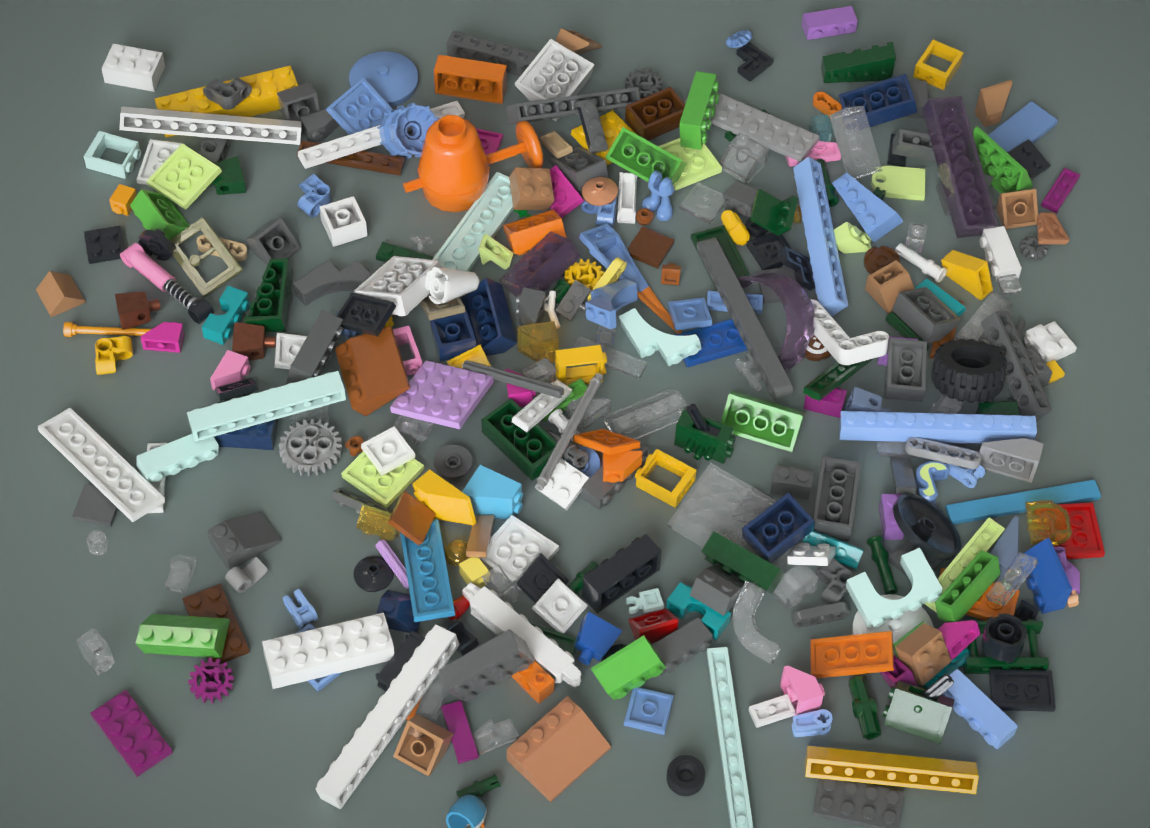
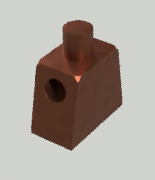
(135, 309)
(251, 340)

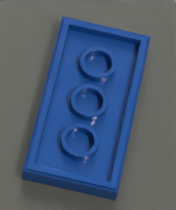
(716, 342)

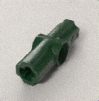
(864, 708)

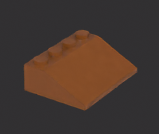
(372, 370)

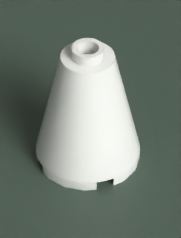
(449, 284)

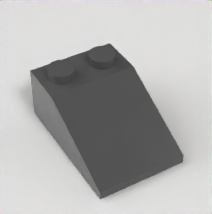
(580, 166)
(905, 370)
(242, 538)
(717, 589)

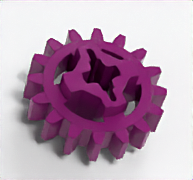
(211, 671)

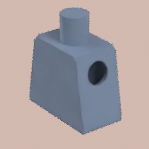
(864, 401)

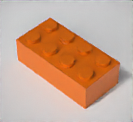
(470, 79)

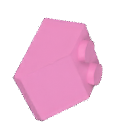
(802, 690)

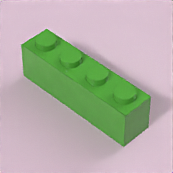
(968, 587)

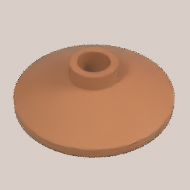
(599, 191)

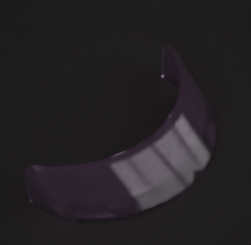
(798, 312)

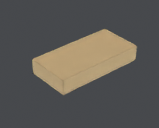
(556, 144)

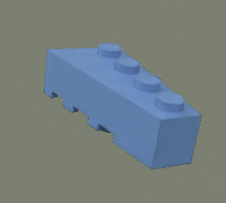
(868, 209)

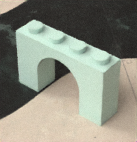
(877, 610)

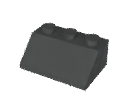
(925, 314)

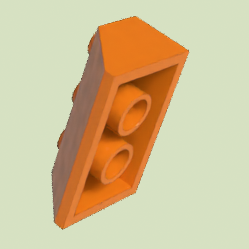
(527, 232)

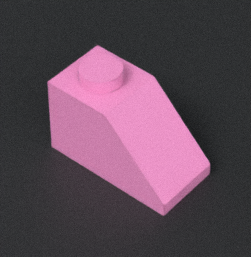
(230, 369)

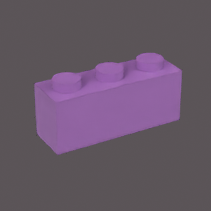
(829, 22)

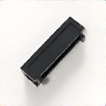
(396, 663)

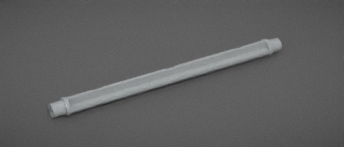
(566, 436)

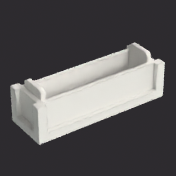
(627, 198)

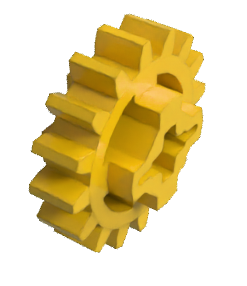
(584, 273)

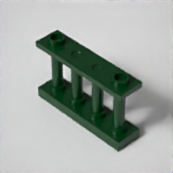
(982, 665)

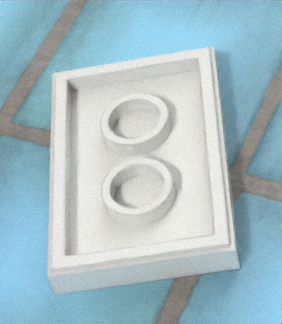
(155, 156)

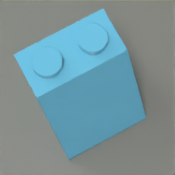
(494, 494)

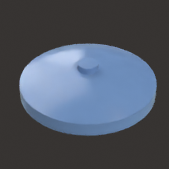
(389, 74)

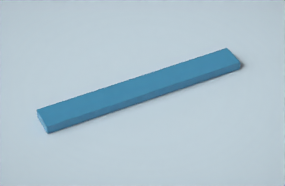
(1015, 503)

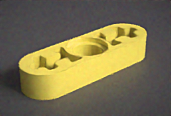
(611, 275)

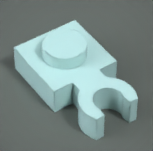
(648, 601)

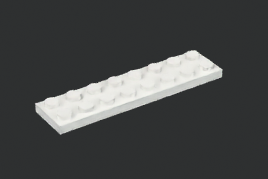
(101, 464)

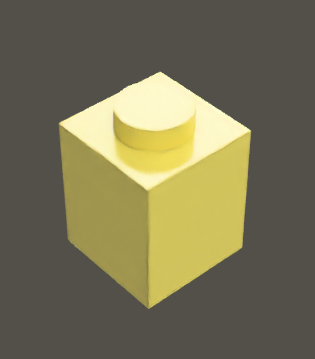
(472, 571)

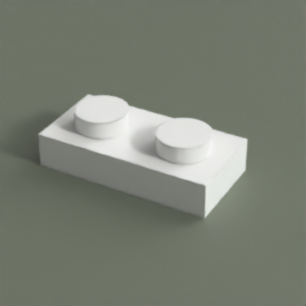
(771, 711)

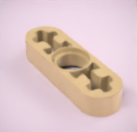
(236, 247)

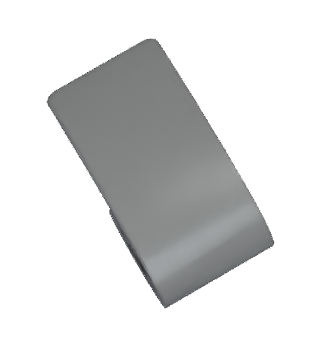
(244, 579)

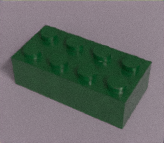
(525, 449)

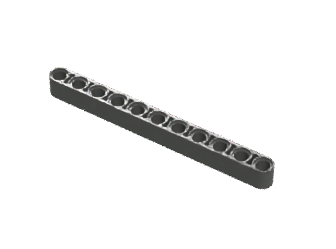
(745, 319)

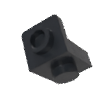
(465, 638)

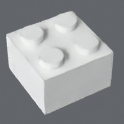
(343, 221)

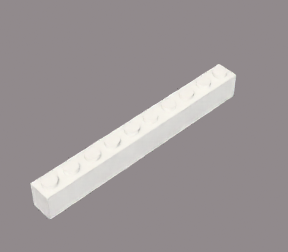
(210, 125)
(387, 717)

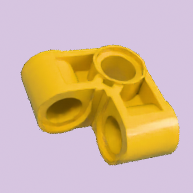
(111, 350)

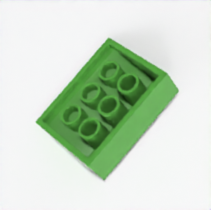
(996, 162)

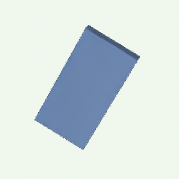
(1026, 124)

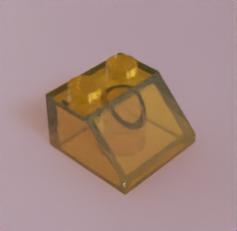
(538, 341)

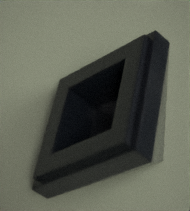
(1026, 611)

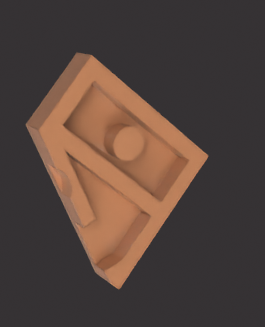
(1050, 230)

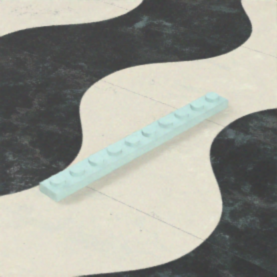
(729, 738)

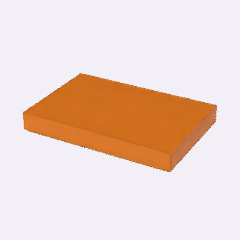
(606, 441)

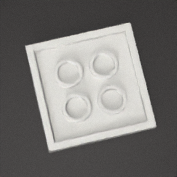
(516, 547)

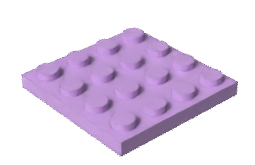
(442, 394)

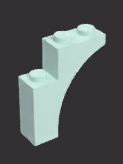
(648, 339)

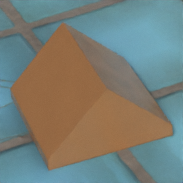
(1018, 208)
(59, 293)

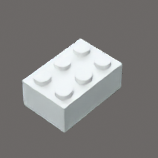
(133, 67)

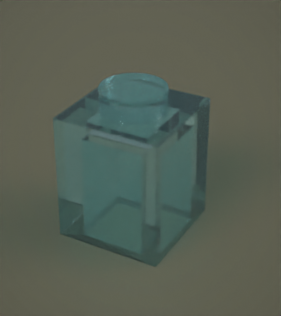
(821, 126)

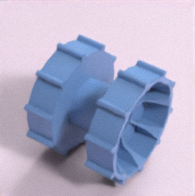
(394, 129)

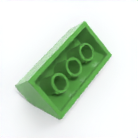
(644, 157)
(763, 420)
(183, 635)

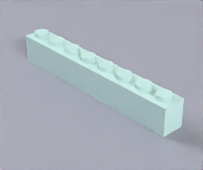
(266, 406)

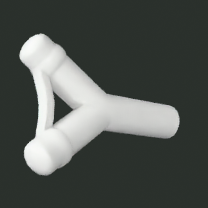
(550, 308)

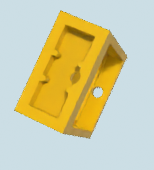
(939, 78)
(579, 356)
(671, 464)

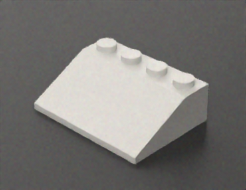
(554, 74)
(399, 281)

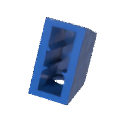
(595, 638)

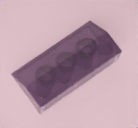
(541, 264)

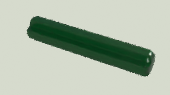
(902, 328)

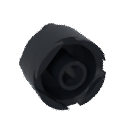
(1003, 638)

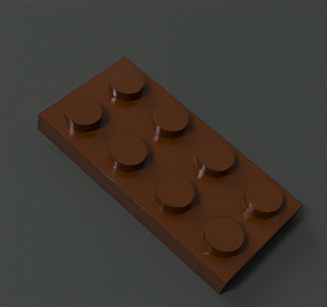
(214, 604)

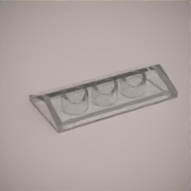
(855, 142)

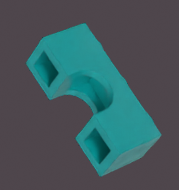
(221, 327)
(681, 603)

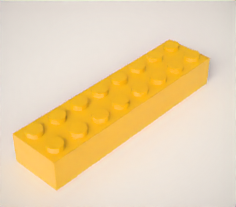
(260, 101)

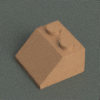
(422, 744)

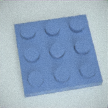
(359, 108)

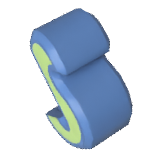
(925, 478)

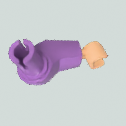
(1072, 574)

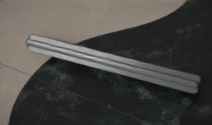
(515, 379)

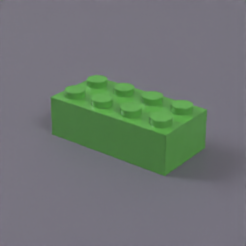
(699, 110)

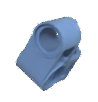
(316, 195)
(604, 213)

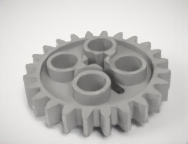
(310, 447)

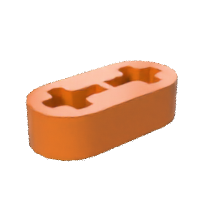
(827, 104)

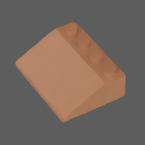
(558, 749)

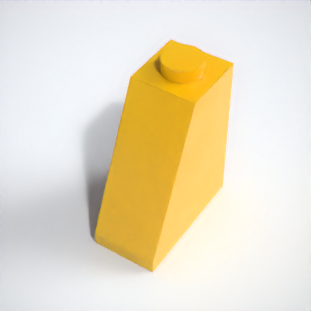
(969, 273)

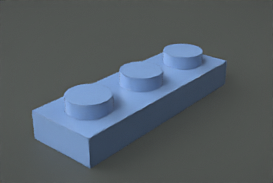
(715, 302)

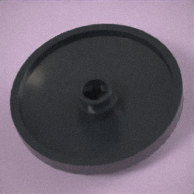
(926, 526)

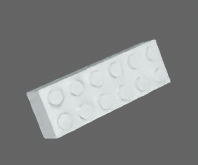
(328, 650)

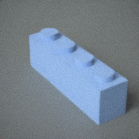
(980, 711)

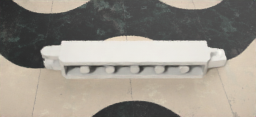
(500, 617)

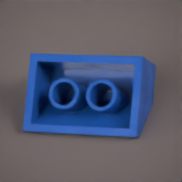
(1048, 578)

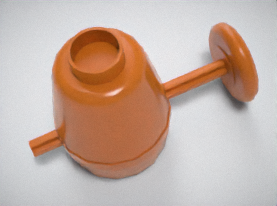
(455, 166)

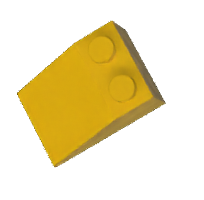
(444, 499)

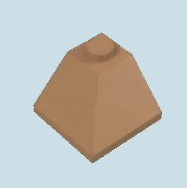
(576, 42)
(992, 103)

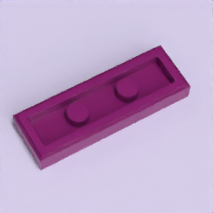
(1060, 190)
(462, 737)

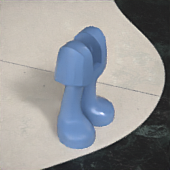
(660, 196)

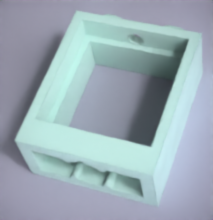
(106, 140)

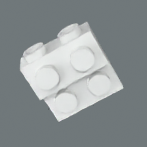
(1049, 342)

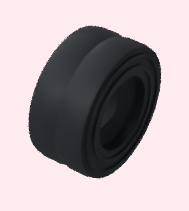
(681, 786)

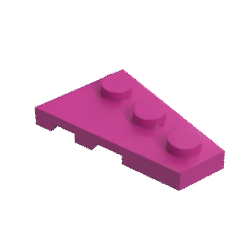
(565, 195)

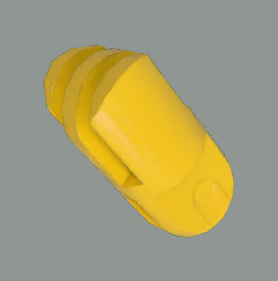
(735, 227)

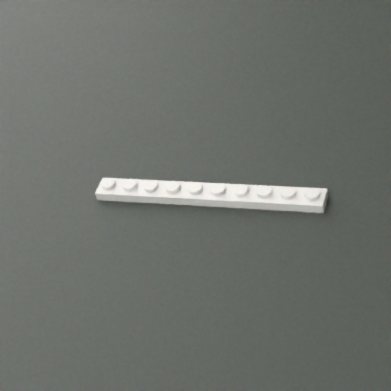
(361, 140)

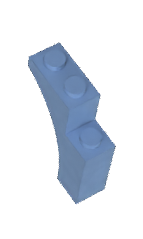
(608, 300)

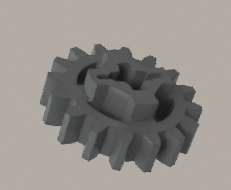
(645, 82)

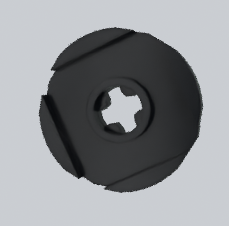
(156, 243)

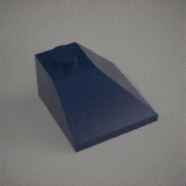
(398, 611)

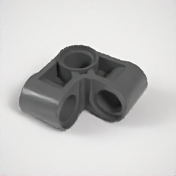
(227, 94)
(833, 575)

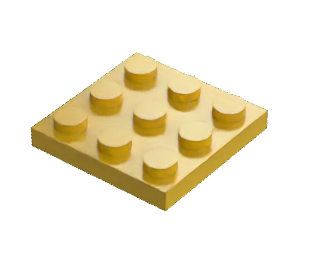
(611, 127)

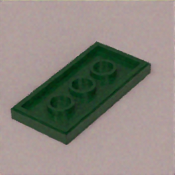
(727, 246)

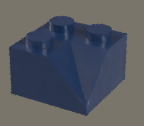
(452, 335)

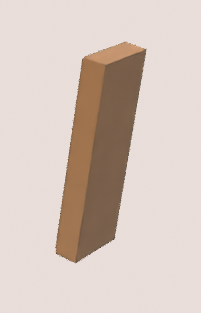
(480, 536)

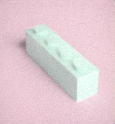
(175, 456)

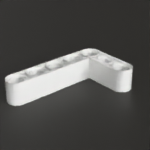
(841, 346)

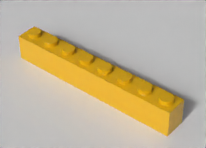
(891, 769)

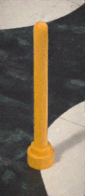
(72, 329)

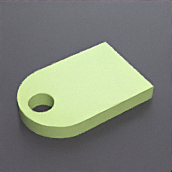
(901, 182)

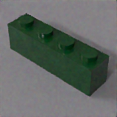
(742, 562)

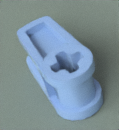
(965, 475)
(302, 614)
(811, 723)

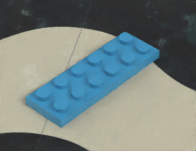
(428, 576)

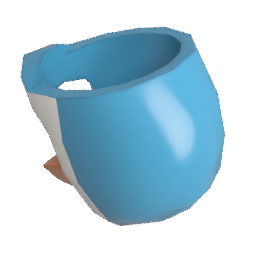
(467, 811)

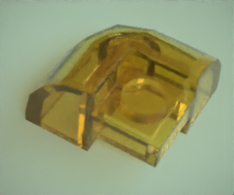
(1046, 521)

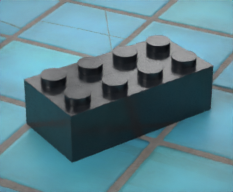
(621, 573)

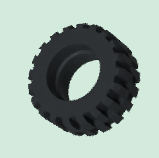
(969, 370)

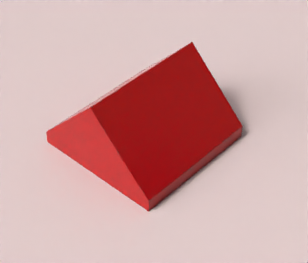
(654, 625)

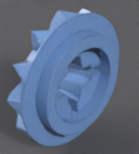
(739, 39)

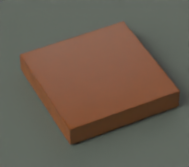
(411, 518)

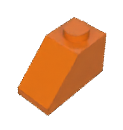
(620, 465)

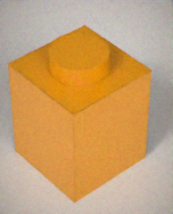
(122, 198)

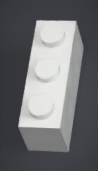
(999, 252)

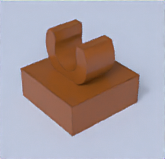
(670, 274)

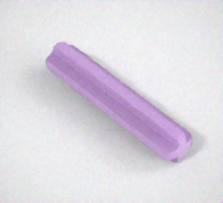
(393, 562)

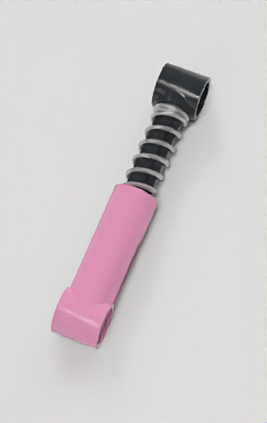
(136, 257)

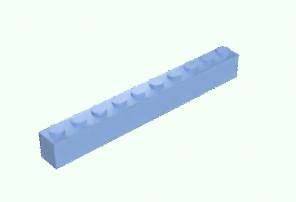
(820, 236)
(934, 427)

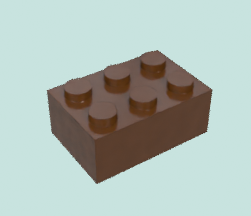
(655, 114)

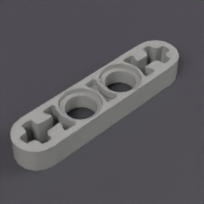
(915, 446)

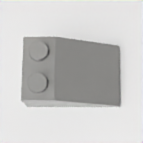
(1012, 457)

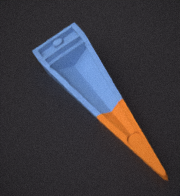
(605, 247)

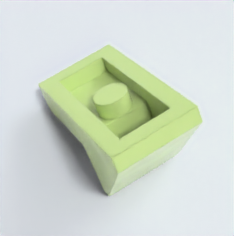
(494, 251)

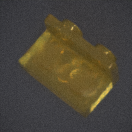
(375, 522)

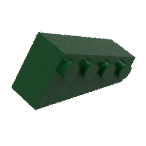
(859, 66)
(272, 297)

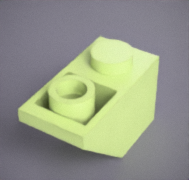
(851, 239)

